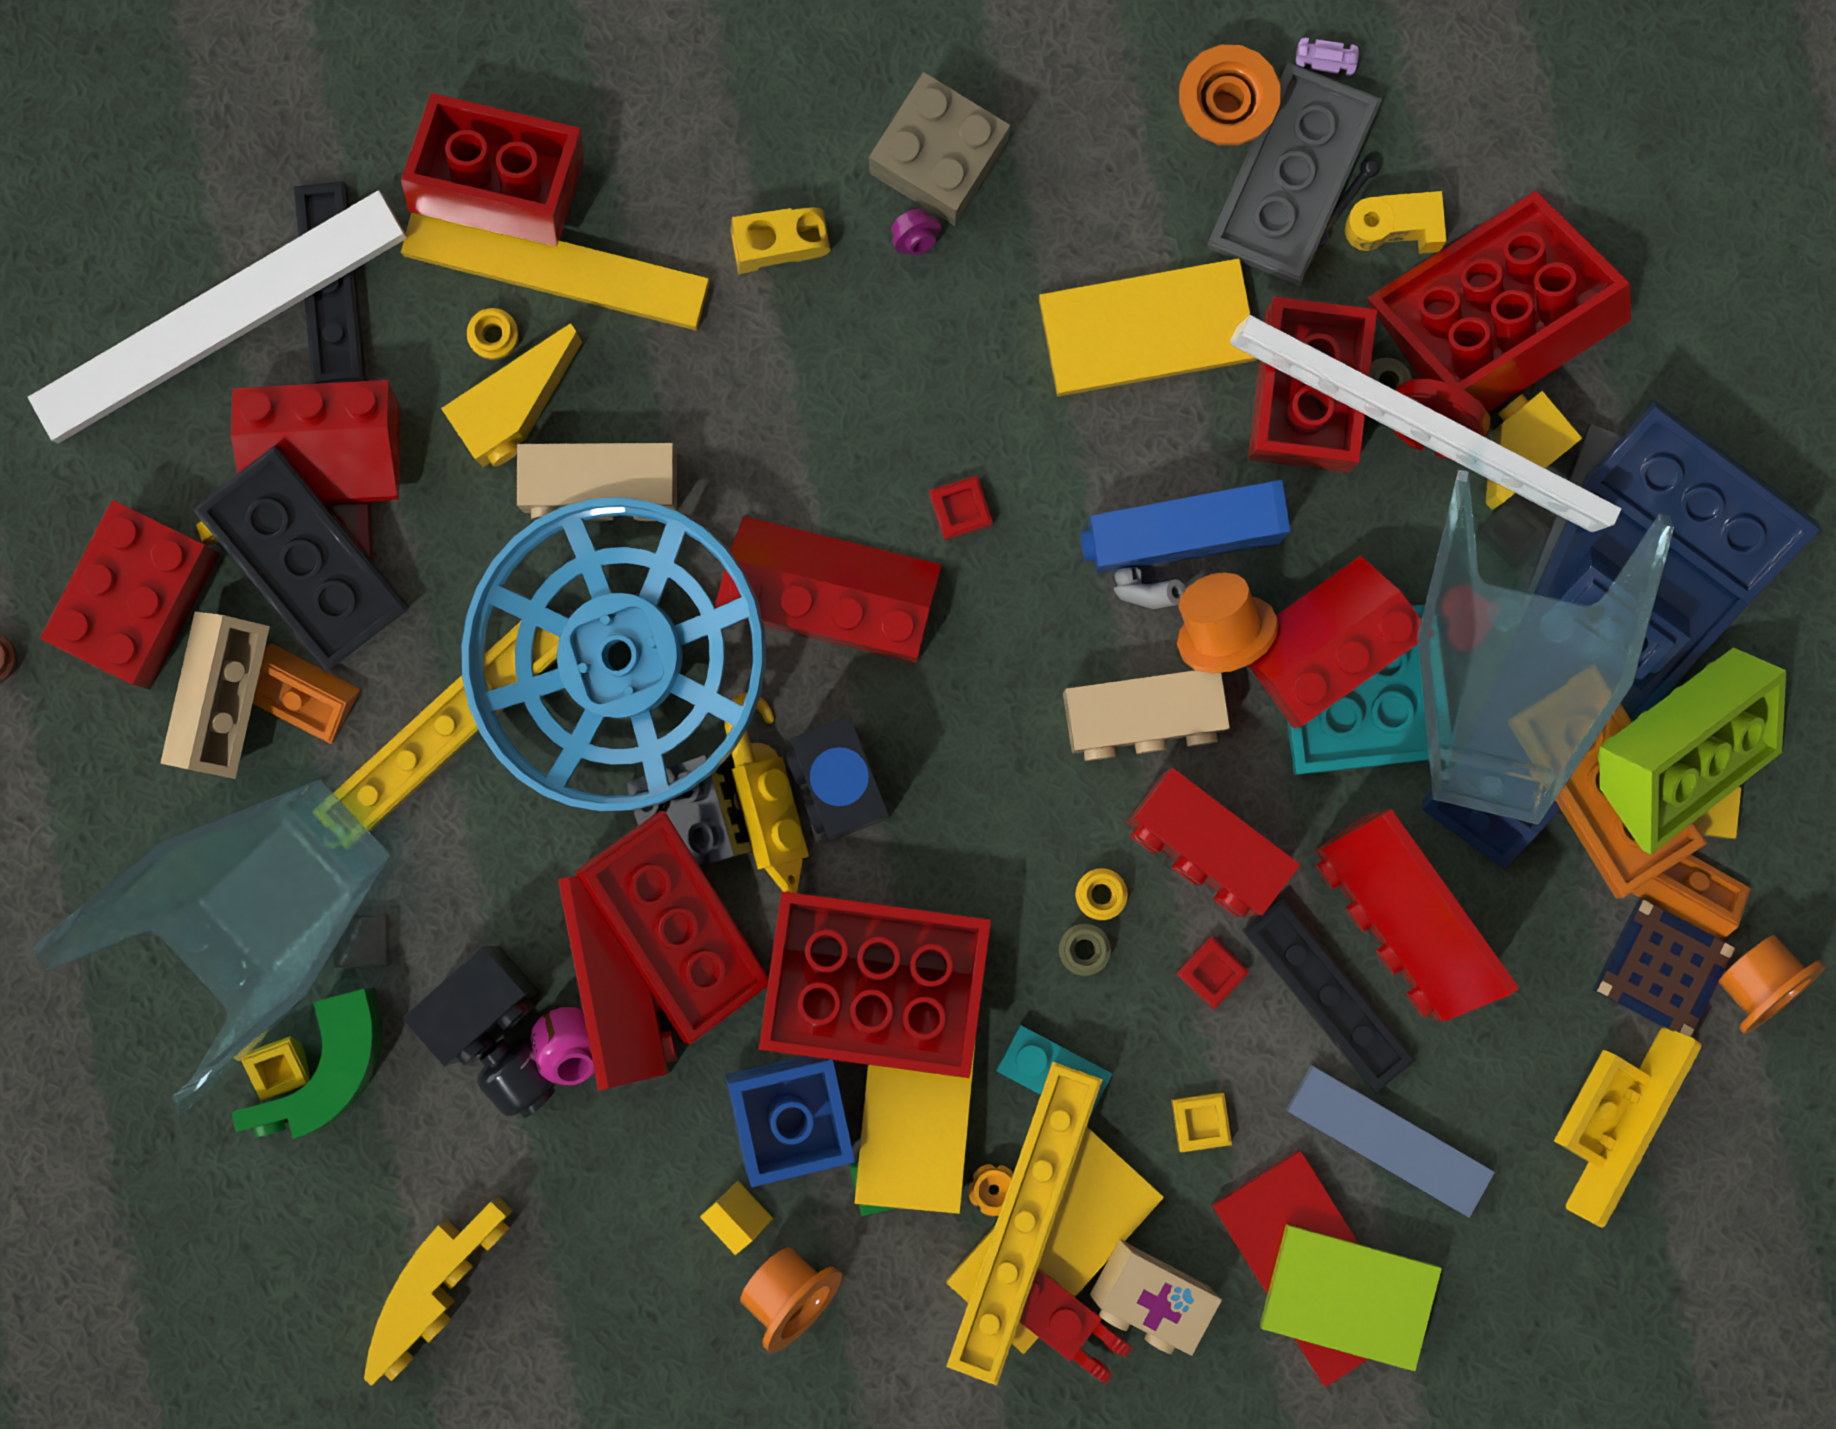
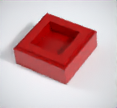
(960, 508)
(1212, 972)

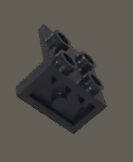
(706, 815)

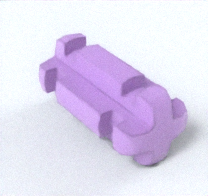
(1327, 56)

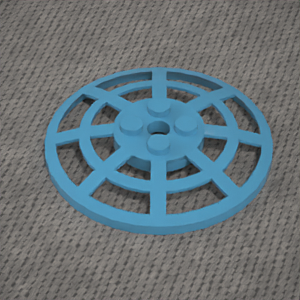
(585, 650)

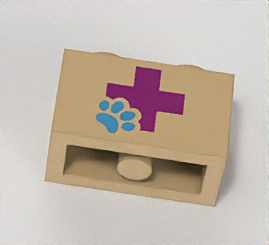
(1155, 1299)

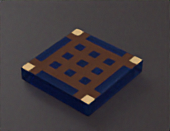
(1663, 968)

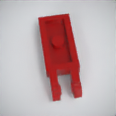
(1067, 1323)

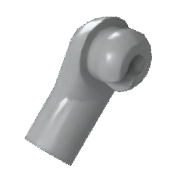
(1151, 596)

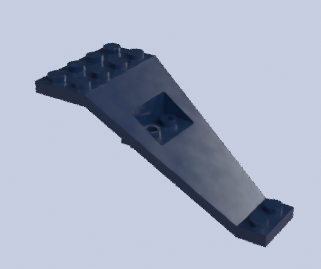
(1723, 552)

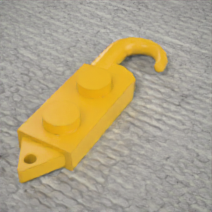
(768, 806)

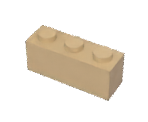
(572, 473)
(215, 694)
(1146, 713)

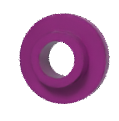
(915, 232)

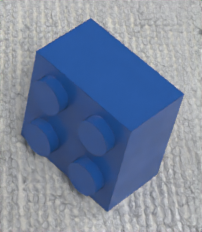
(789, 1119)

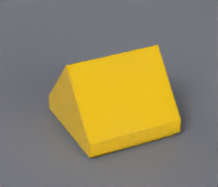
(277, 1067)
(737, 1217)

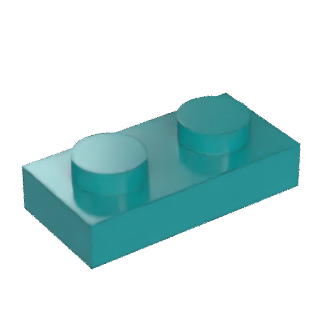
(1031, 1057)

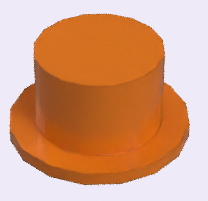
(1229, 95)
(1224, 624)
(1767, 981)
(788, 1296)

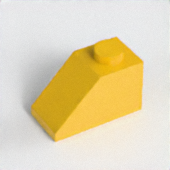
(1534, 432)

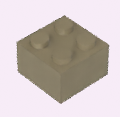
(939, 148)

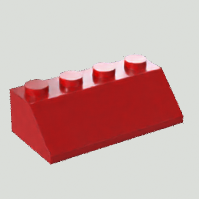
(834, 589)
(615, 1000)

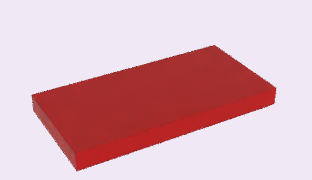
(673, 927)
(1256, 1223)

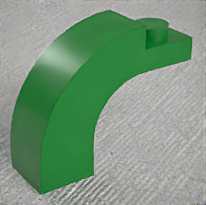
(349, 1057)

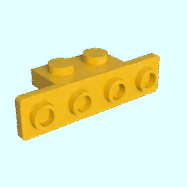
(1619, 1118)

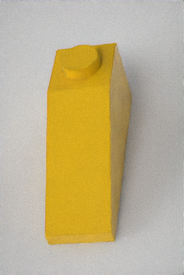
(509, 402)

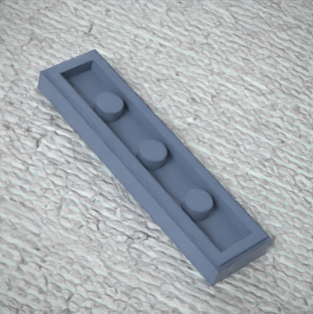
(1390, 1141)

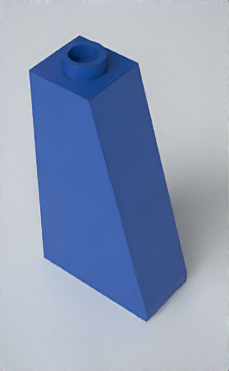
(1188, 528)

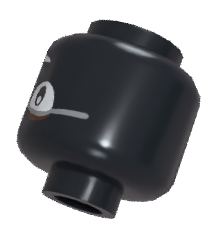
(513, 1079)

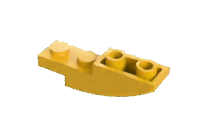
(418, 1301)

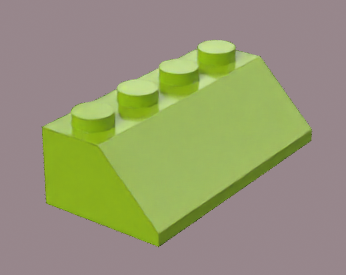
(1694, 747)

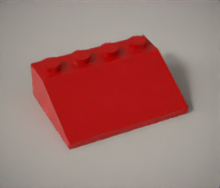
(1504, 303)
(1412, 918)
(875, 985)

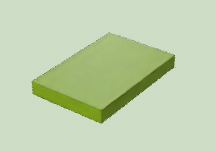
(1350, 1297)

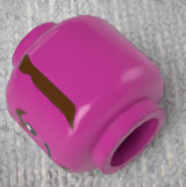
(562, 1046)

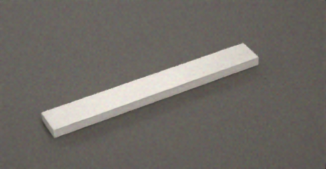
(217, 317)
(1423, 425)

